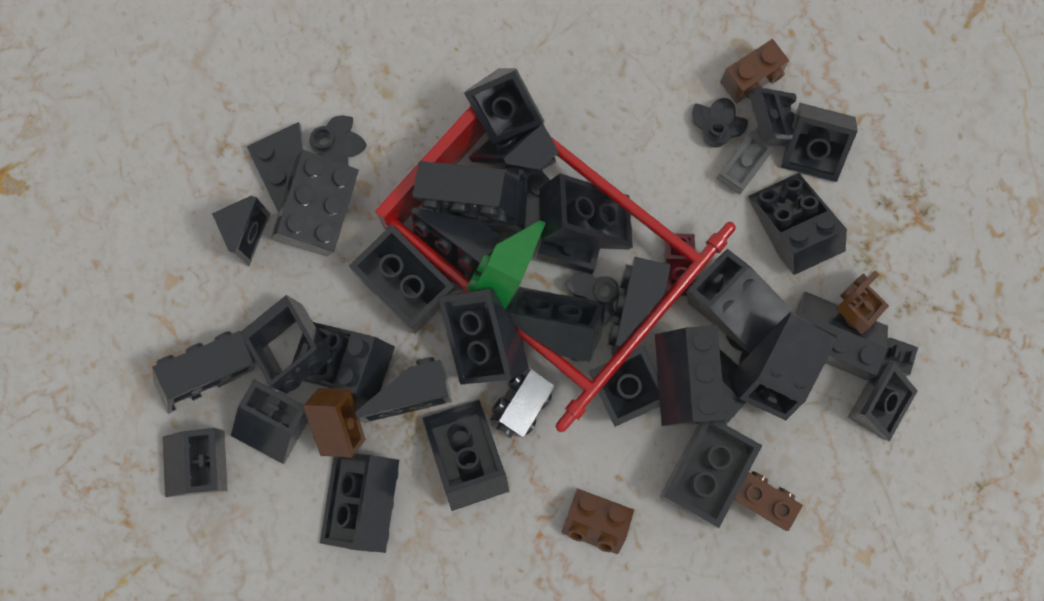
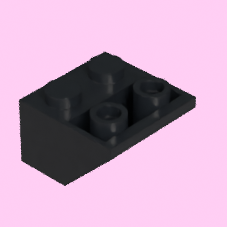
(269, 421)
(194, 462)

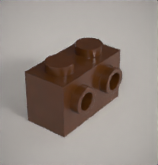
(755, 69)
(334, 422)

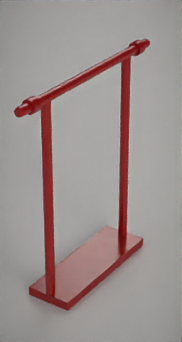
(451, 150)

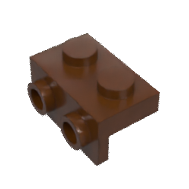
(861, 303)
(768, 502)
(597, 521)

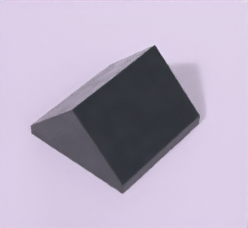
(503, 104)
(242, 227)
(631, 389)
(884, 401)

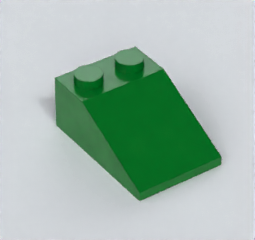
(507, 264)

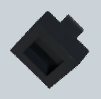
(901, 354)

